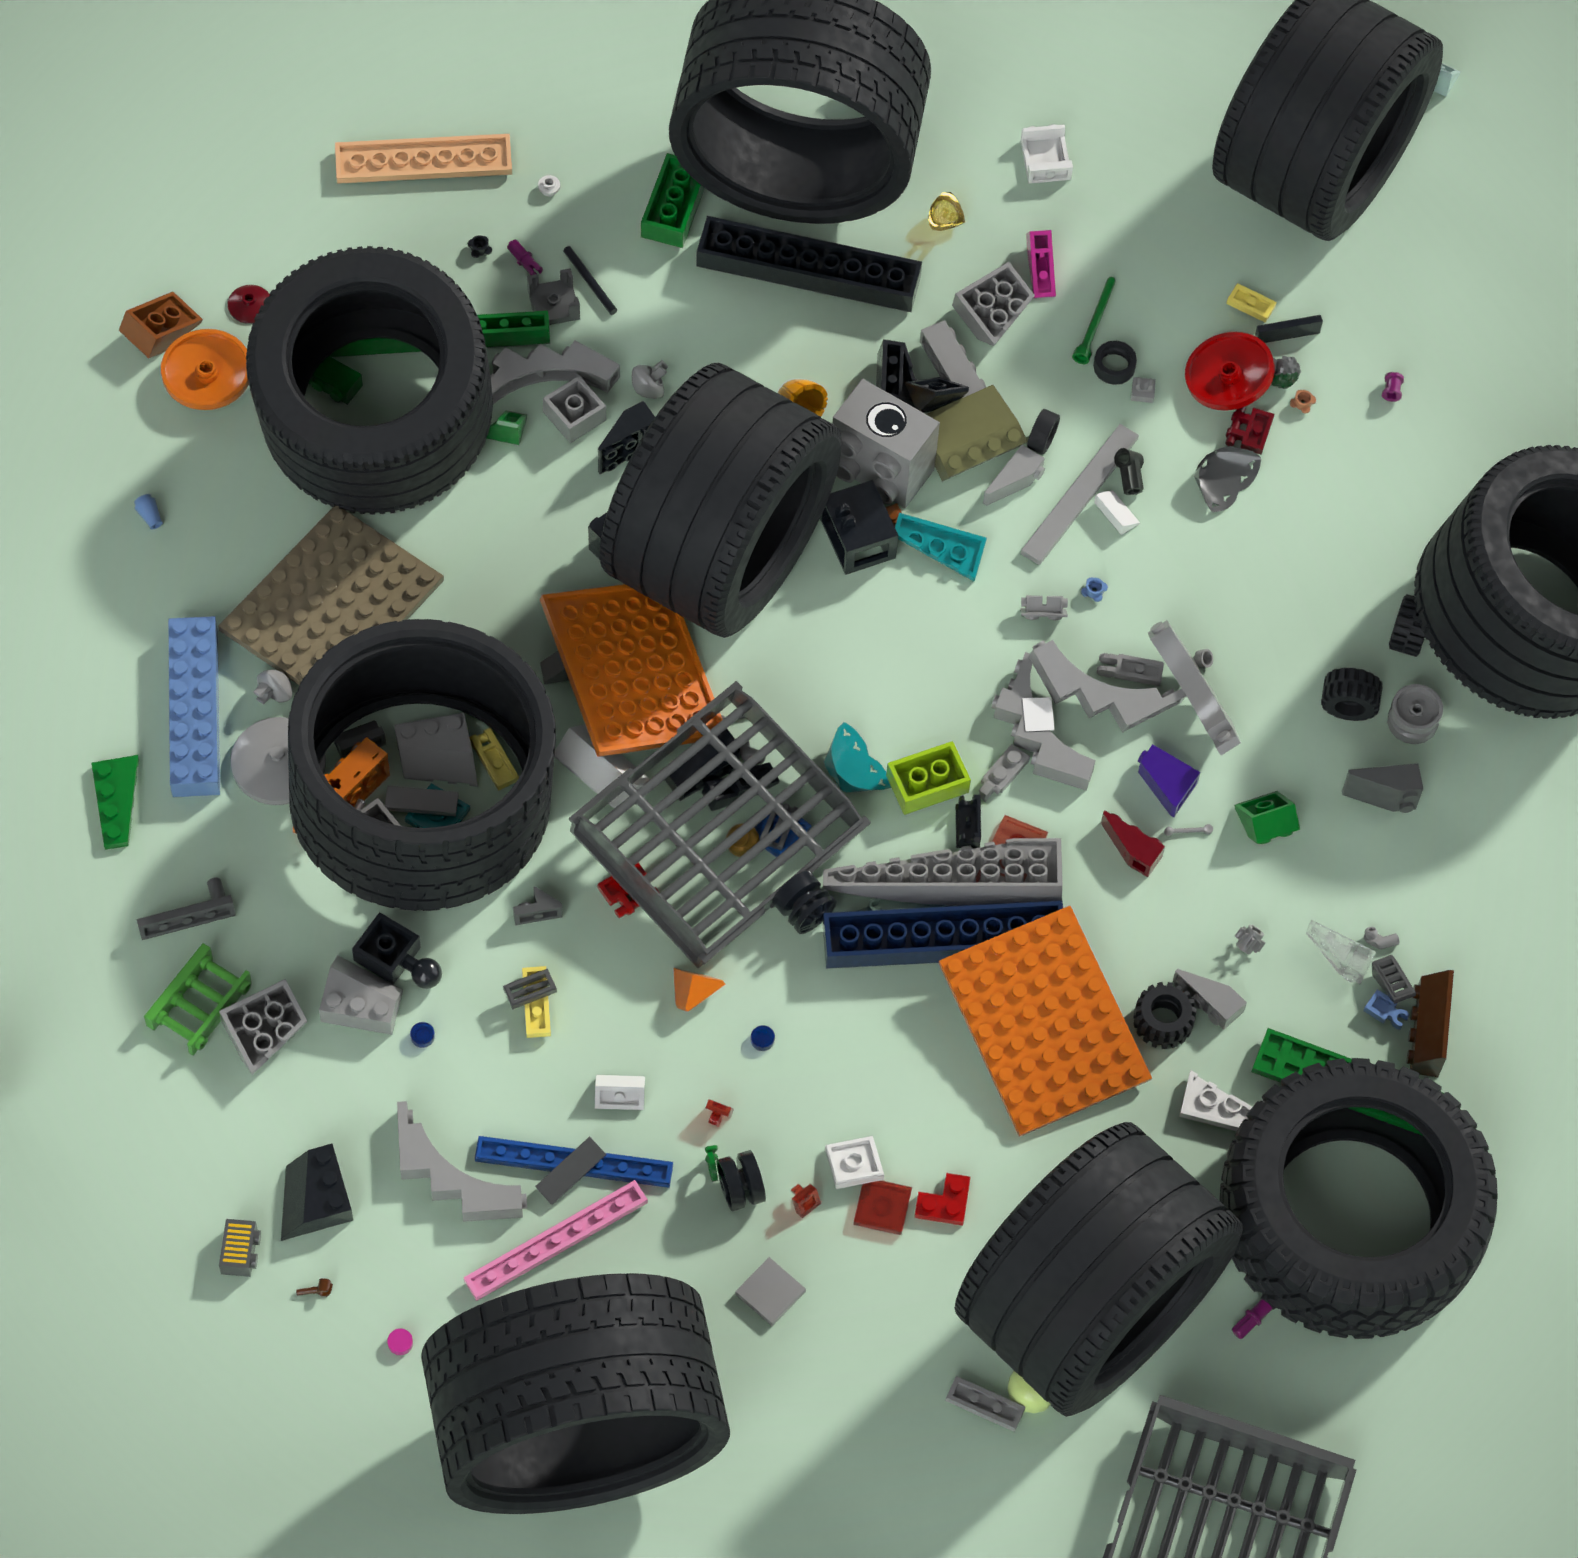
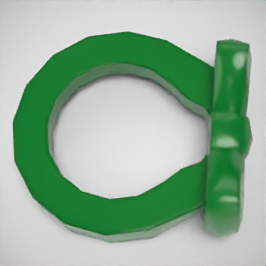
(710, 1159)

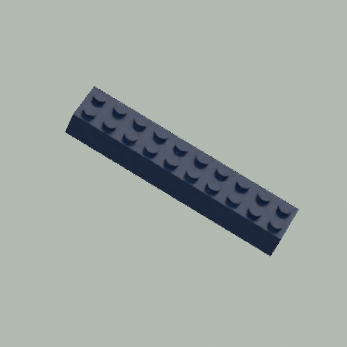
(920, 933)

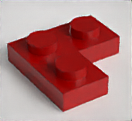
(947, 1207)

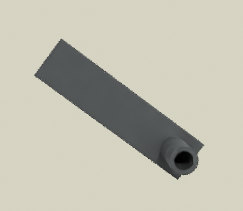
(189, 916)

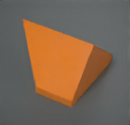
(693, 988)

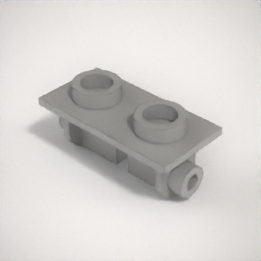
(1052, 609)

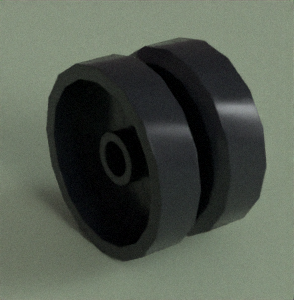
(741, 1180)

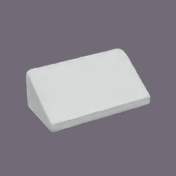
(1116, 511)

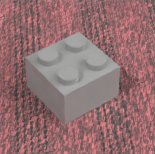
(574, 409)

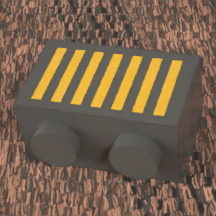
(238, 1247)

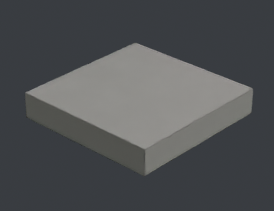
(770, 1291)

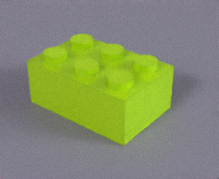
(928, 777)

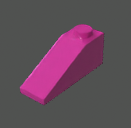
(1041, 263)

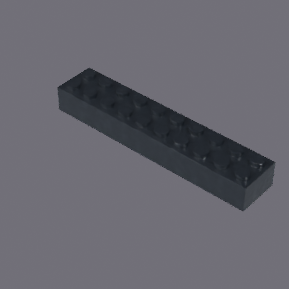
(809, 263)

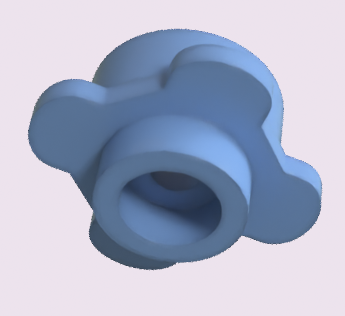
(1097, 584)

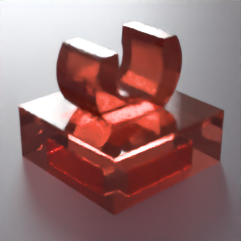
(718, 1111)
(805, 1199)

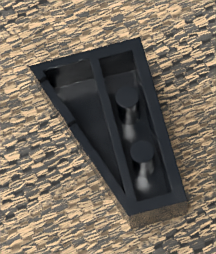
(894, 369)
(699, 761)

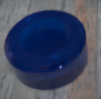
(422, 1034)
(762, 1038)

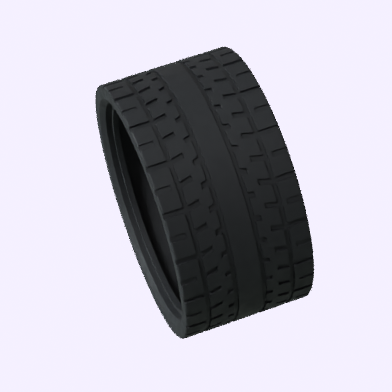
(791, 162)
(420, 665)
(574, 1393)

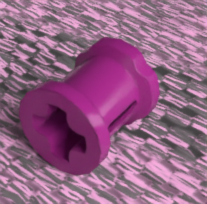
(1393, 386)

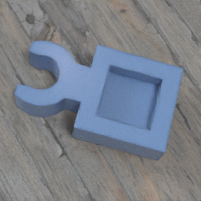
(1383, 1008)

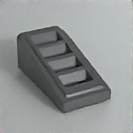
(1388, 966)

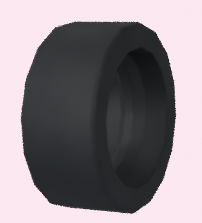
(1110, 376)
(1043, 431)

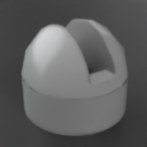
(1203, 658)

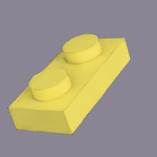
(1251, 302)

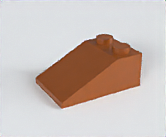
(158, 323)

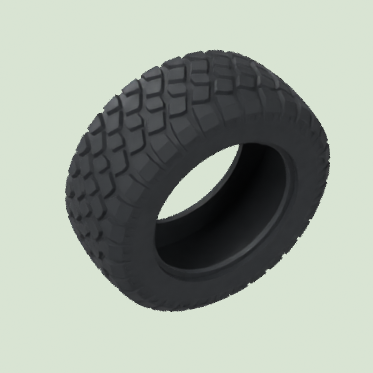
(1336, 1288)

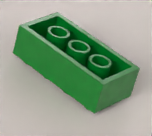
(671, 205)

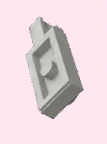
(1003, 772)

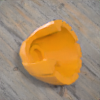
(806, 394)

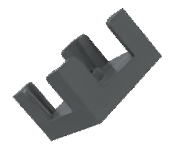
(556, 297)

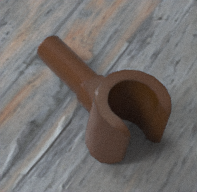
(324, 1288)

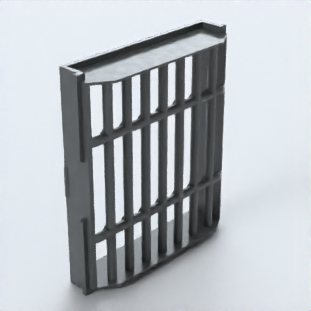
(640, 886)
(1252, 1441)

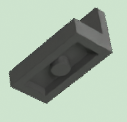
(347, 739)

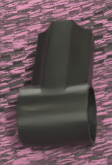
(1130, 468)

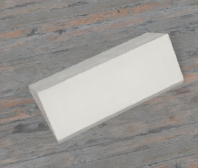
(580, 758)

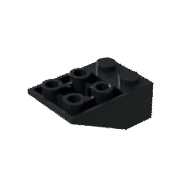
(624, 437)

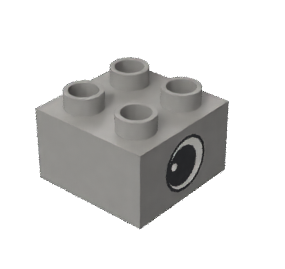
(885, 443)

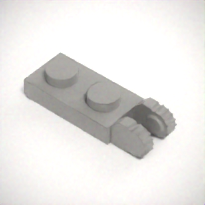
(1131, 668)

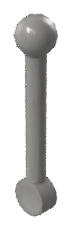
(1207, 829)

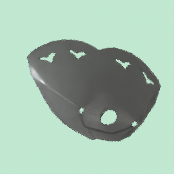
(1224, 474)

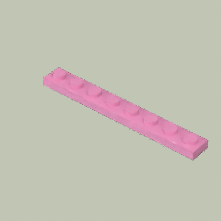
(555, 1240)

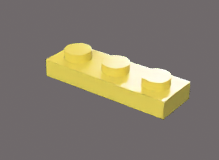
(537, 1012)

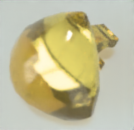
(945, 213)

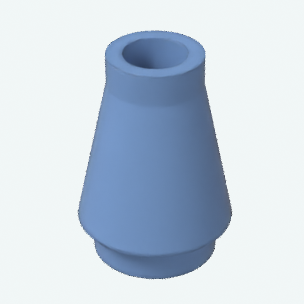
(148, 510)

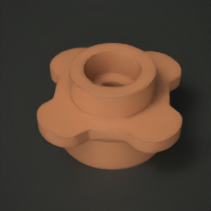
(1303, 395)

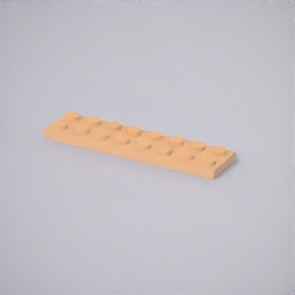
(423, 158)

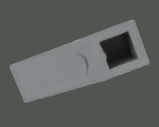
(1214, 998)

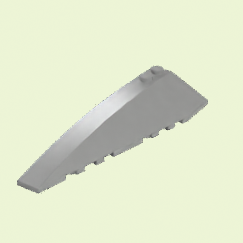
(951, 876)

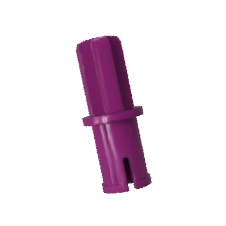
(523, 257)
(1251, 1319)

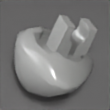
(648, 381)
(273, 685)

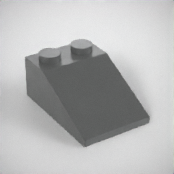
(1386, 787)

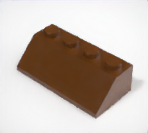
(1431, 1023)

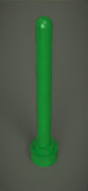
(1083, 352)

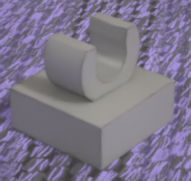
(1143, 389)

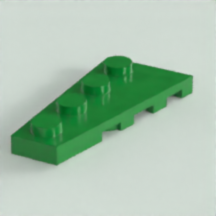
(115, 791)

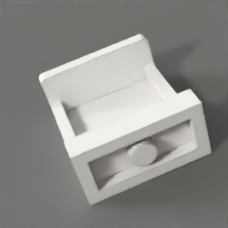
(1045, 154)

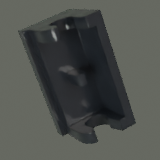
(968, 822)

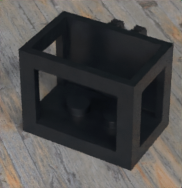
(860, 525)

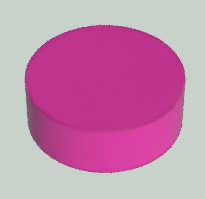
(400, 1341)

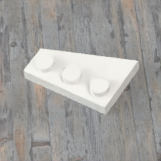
(1212, 1106)

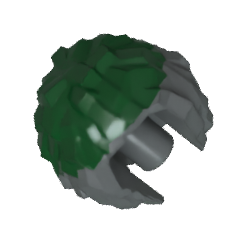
(1286, 372)

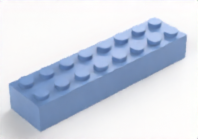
(194, 707)

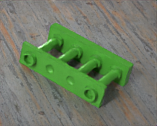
(188, 978)

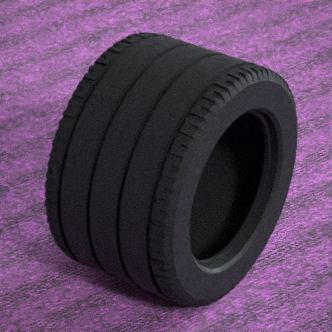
(1326, 111)
(355, 299)
(720, 499)
(1479, 604)
(1097, 1268)

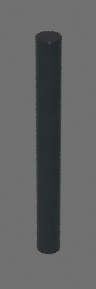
(581, 268)

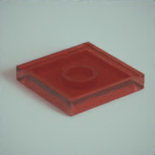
(883, 1206)

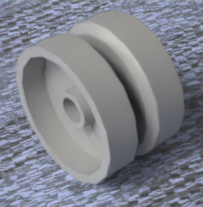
(1415, 714)

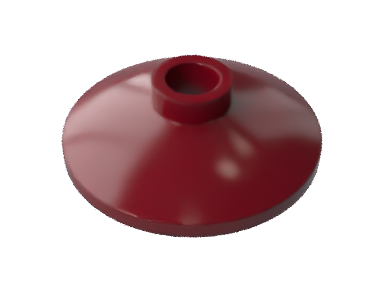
(244, 310)

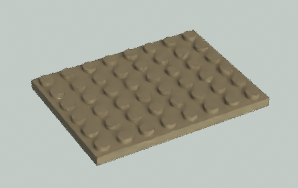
(327, 590)

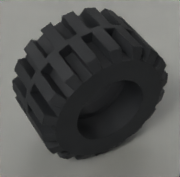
(1407, 632)
(1351, 694)
(1170, 998)

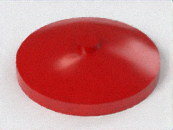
(1229, 371)

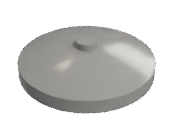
(261, 761)

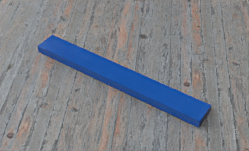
(548, 1157)

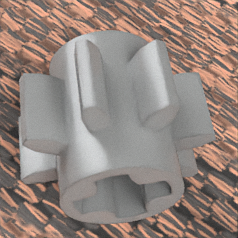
(1250, 939)

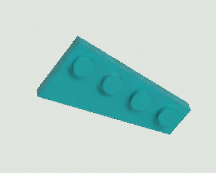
(947, 545)

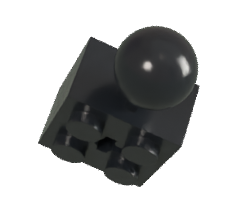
(390, 949)

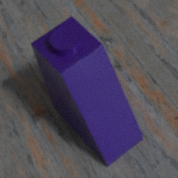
(1167, 778)

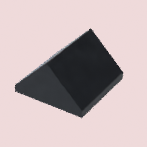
(934, 393)

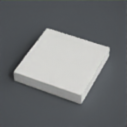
(854, 1162)

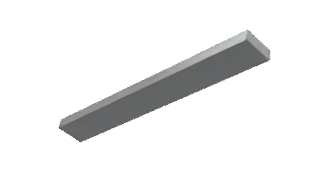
(1078, 496)

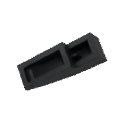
(737, 787)

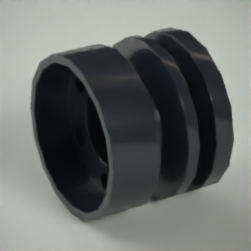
(804, 902)

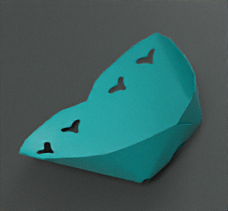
(851, 766)

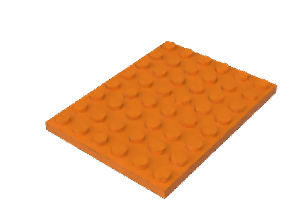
(628, 667)
(1045, 1020)

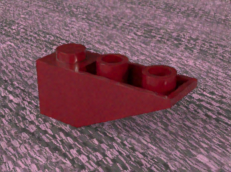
(1135, 847)

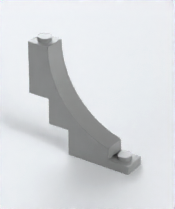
(1194, 686)
(1126, 705)
(479, 1198)

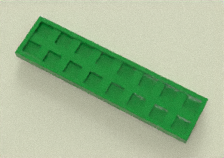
(1284, 1055)

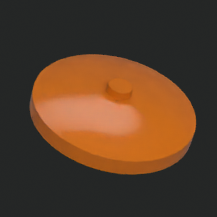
(205, 369)

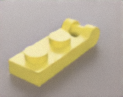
(494, 759)

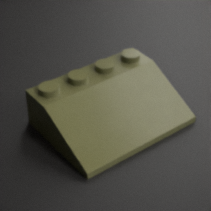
(974, 432)

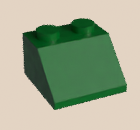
(1268, 817)

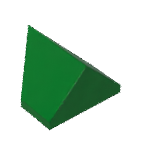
(508, 428)

